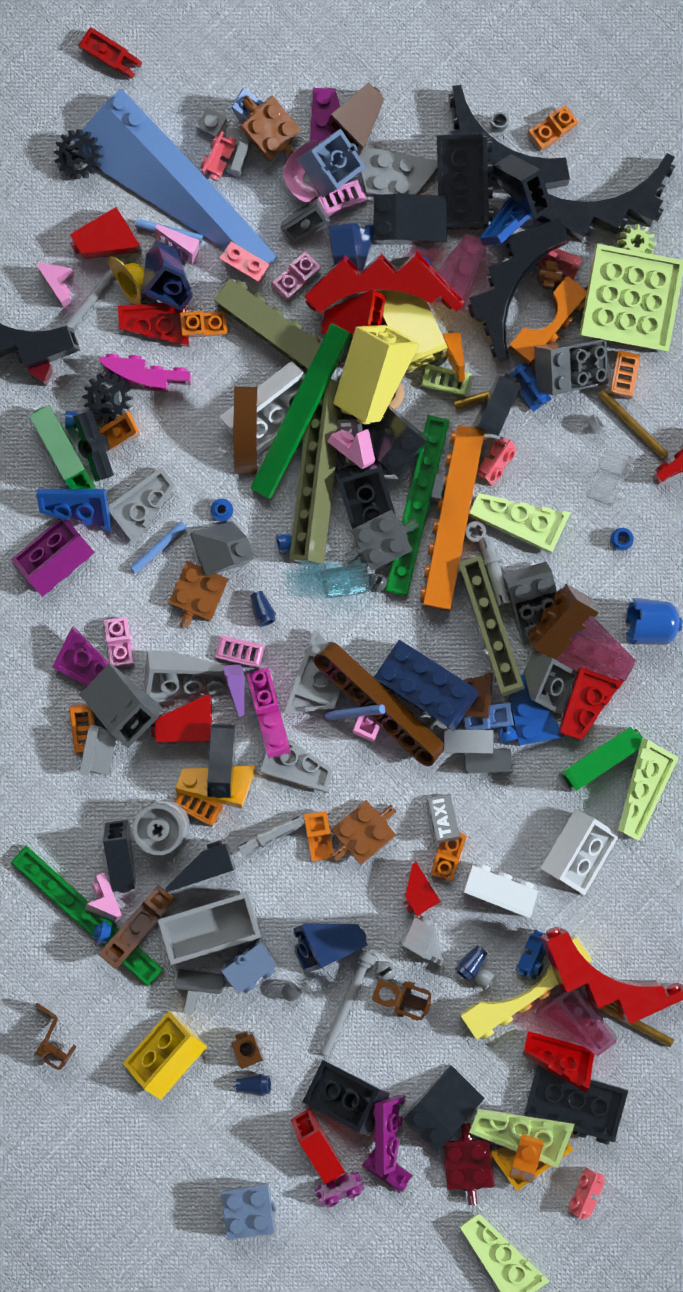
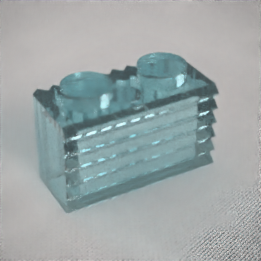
(345, 580)

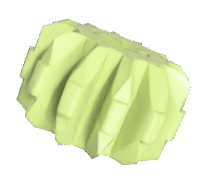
(644, 239)

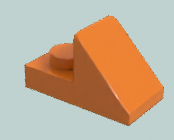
(120, 430)
(527, 1158)

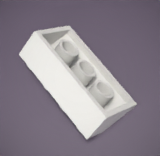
(273, 404)

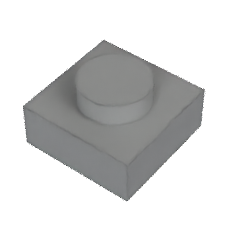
(211, 123)

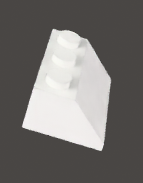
(580, 851)
(500, 890)

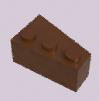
(561, 621)

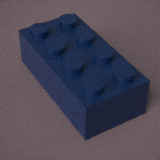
(426, 685)

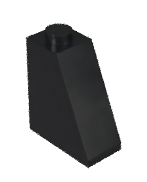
(524, 185)
(497, 404)
(221, 761)
(119, 856)

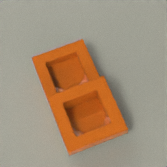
(319, 836)

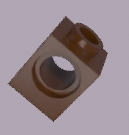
(250, 1059)

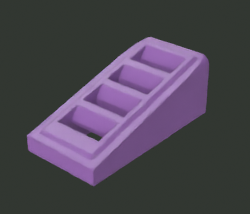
(235, 681)

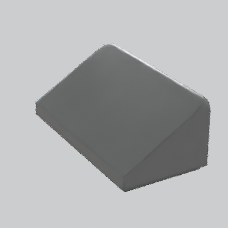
(305, 221)
(487, 763)
(199, 981)

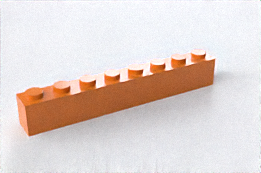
(453, 518)

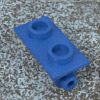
(528, 387)
(533, 962)

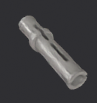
(494, 570)
(275, 832)

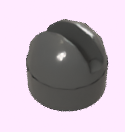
(499, 121)
(382, 585)
(291, 991)

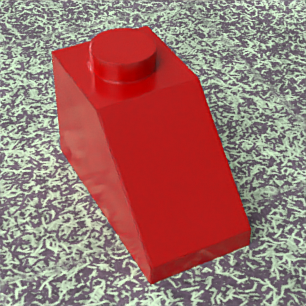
(419, 892)

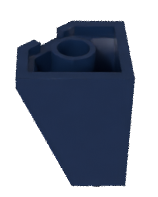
(351, 241)
(166, 277)
(326, 943)

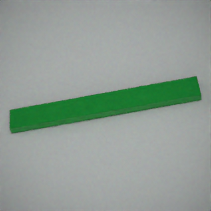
(301, 410)
(418, 503)
(74, 905)

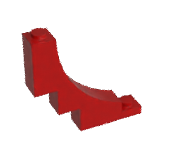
(413, 277)
(632, 999)

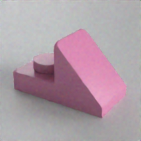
(55, 276)
(356, 449)
(366, 728)
(106, 905)

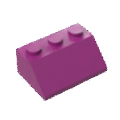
(52, 556)

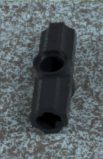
(93, 445)

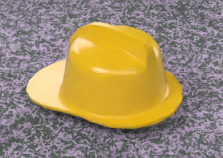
(129, 277)

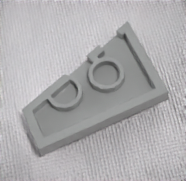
(141, 504)

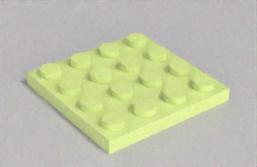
(631, 297)

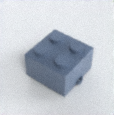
(331, 163)
(246, 969)
(248, 1211)

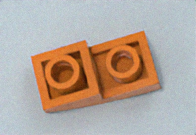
(552, 128)
(203, 324)
(448, 858)

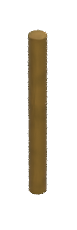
(633, 424)
(641, 1026)

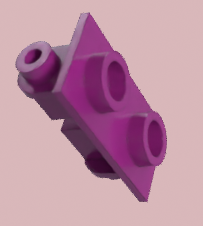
(397, 1179)
(332, 1194)

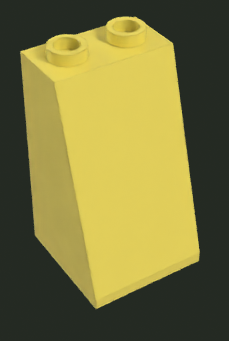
(414, 320)
(373, 371)

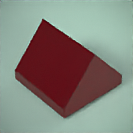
(41, 372)

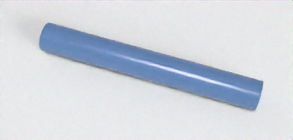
(150, 226)
(159, 546)
(355, 712)

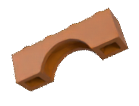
(567, 299)

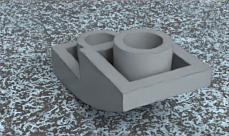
(468, 741)

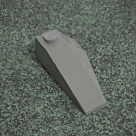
(181, 676)
(422, 939)

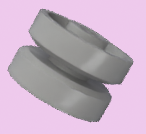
(148, 831)

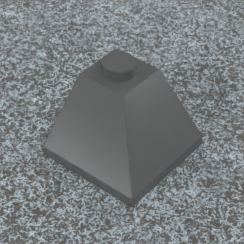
(221, 548)
(549, 682)

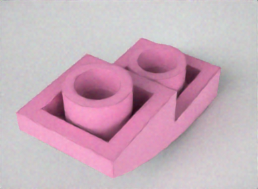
(296, 276)
(119, 642)

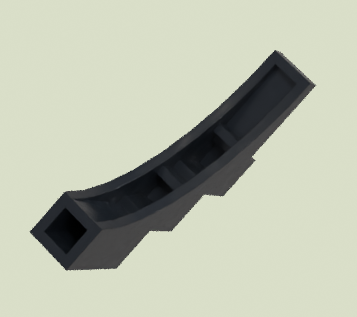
(553, 170)
(611, 213)
(493, 306)
(38, 346)

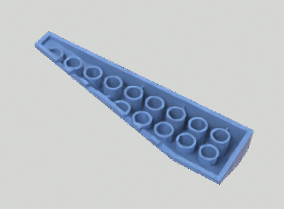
(155, 169)

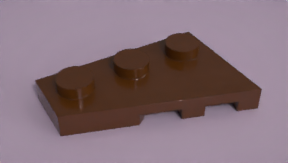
(481, 705)

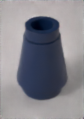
(262, 609)
(471, 963)
(254, 1085)

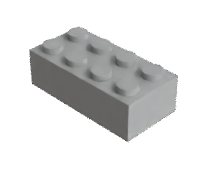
(209, 928)

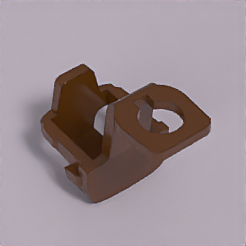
(404, 998)
(47, 1048)

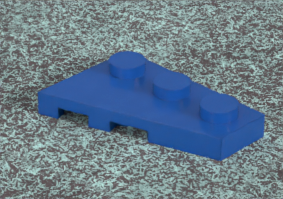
(504, 224)
(79, 504)
(531, 720)

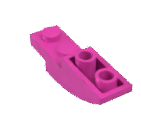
(136, 373)
(268, 713)

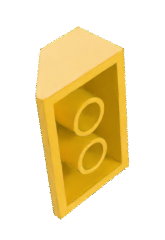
(164, 1055)

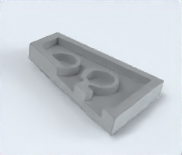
(298, 768)

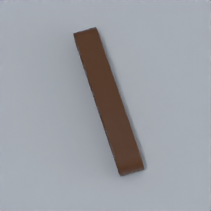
(367, 691)

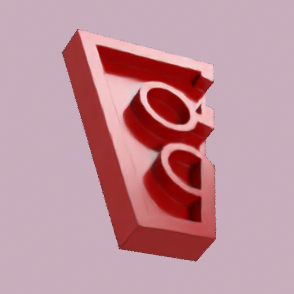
(153, 321)
(586, 701)
(561, 1058)

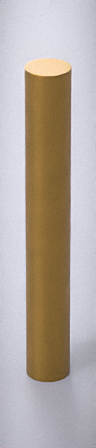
(473, 399)

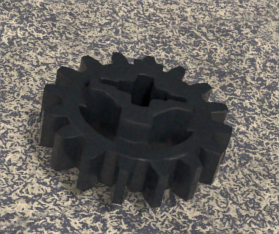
(74, 162)
(100, 391)

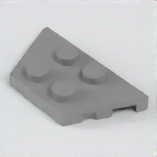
(394, 172)
(312, 688)

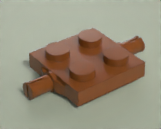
(269, 127)
(197, 594)
(363, 833)

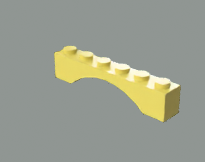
(487, 1015)

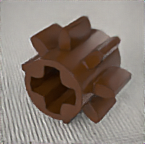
(549, 275)

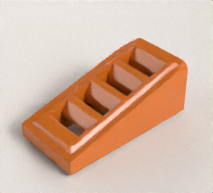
(455, 354)
(623, 392)
(74, 709)
(214, 815)

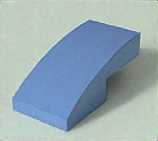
(500, 716)

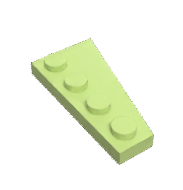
(525, 522)
(646, 786)
(507, 1130)
(500, 1259)

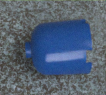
(652, 622)

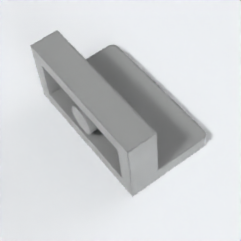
(238, 159)
(98, 751)

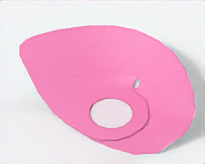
(296, 185)

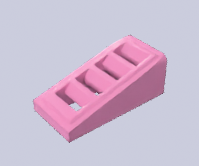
(345, 205)
(185, 245)
(258, 656)

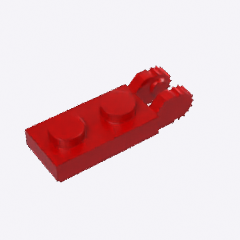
(108, 52)

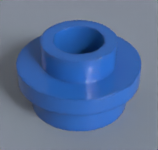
(225, 516)
(627, 534)
(102, 932)

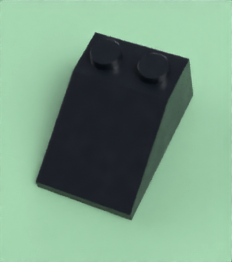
(410, 218)
(395, 441)
(364, 493)
(208, 864)
(344, 1097)
(443, 1108)

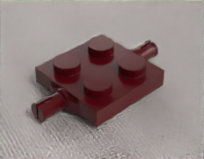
(469, 1164)

